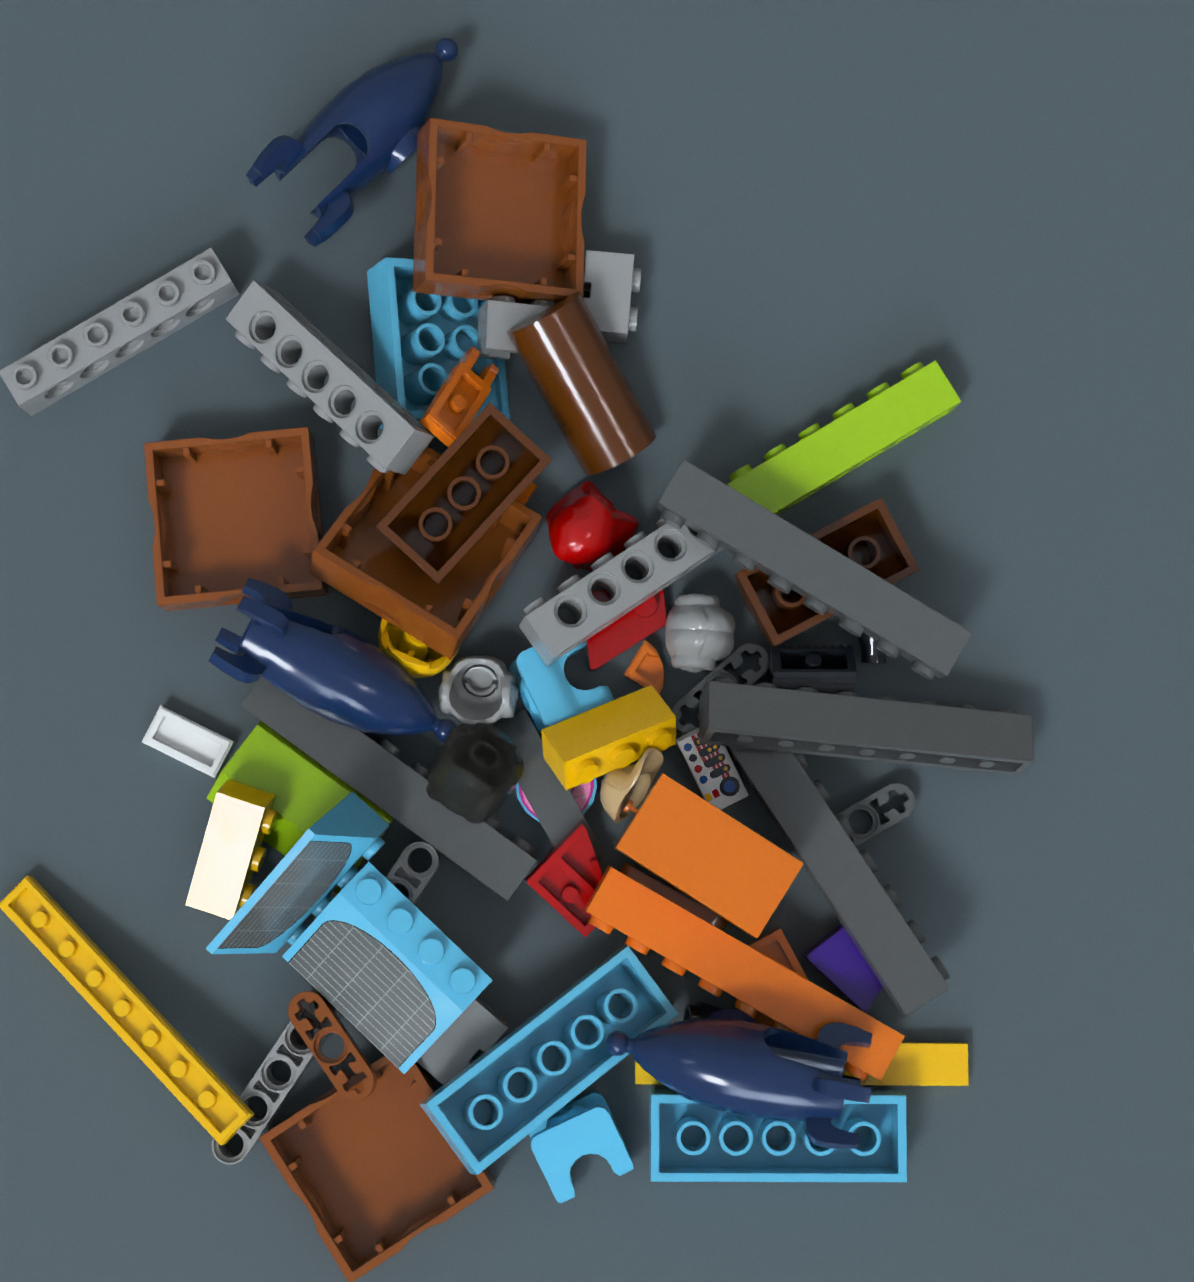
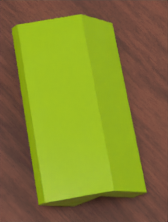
(300, 783)

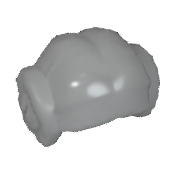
(698, 632)
(478, 690)

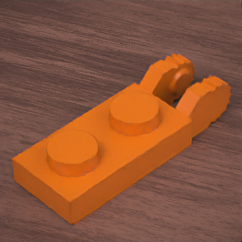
(459, 398)

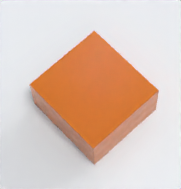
(708, 855)

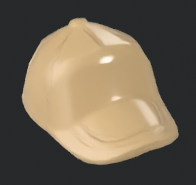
(629, 784)

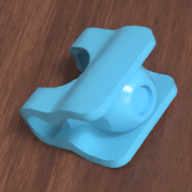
(549, 694)
(574, 1131)

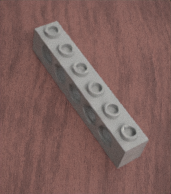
(119, 332)
(402, 434)
(555, 638)

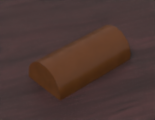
(583, 385)
(464, 493)
(863, 536)

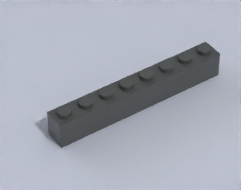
(812, 570)
(865, 727)
(396, 789)
(844, 876)

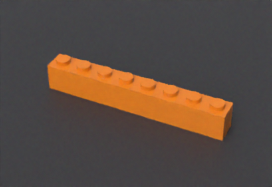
(734, 968)

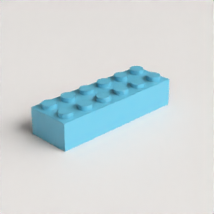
(545, 1060)
(720, 1146)

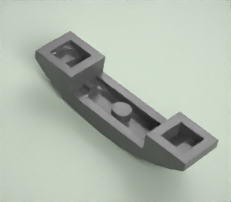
(547, 796)

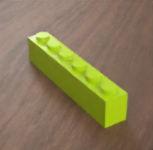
(849, 440)

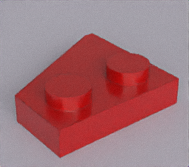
(627, 630)
(569, 878)

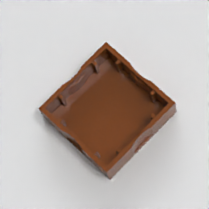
(498, 213)
(234, 516)
(386, 581)
(373, 1167)

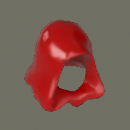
(587, 527)

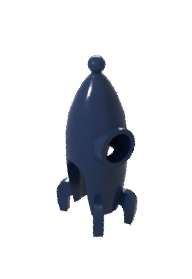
(376, 118)
(324, 668)
(755, 1069)

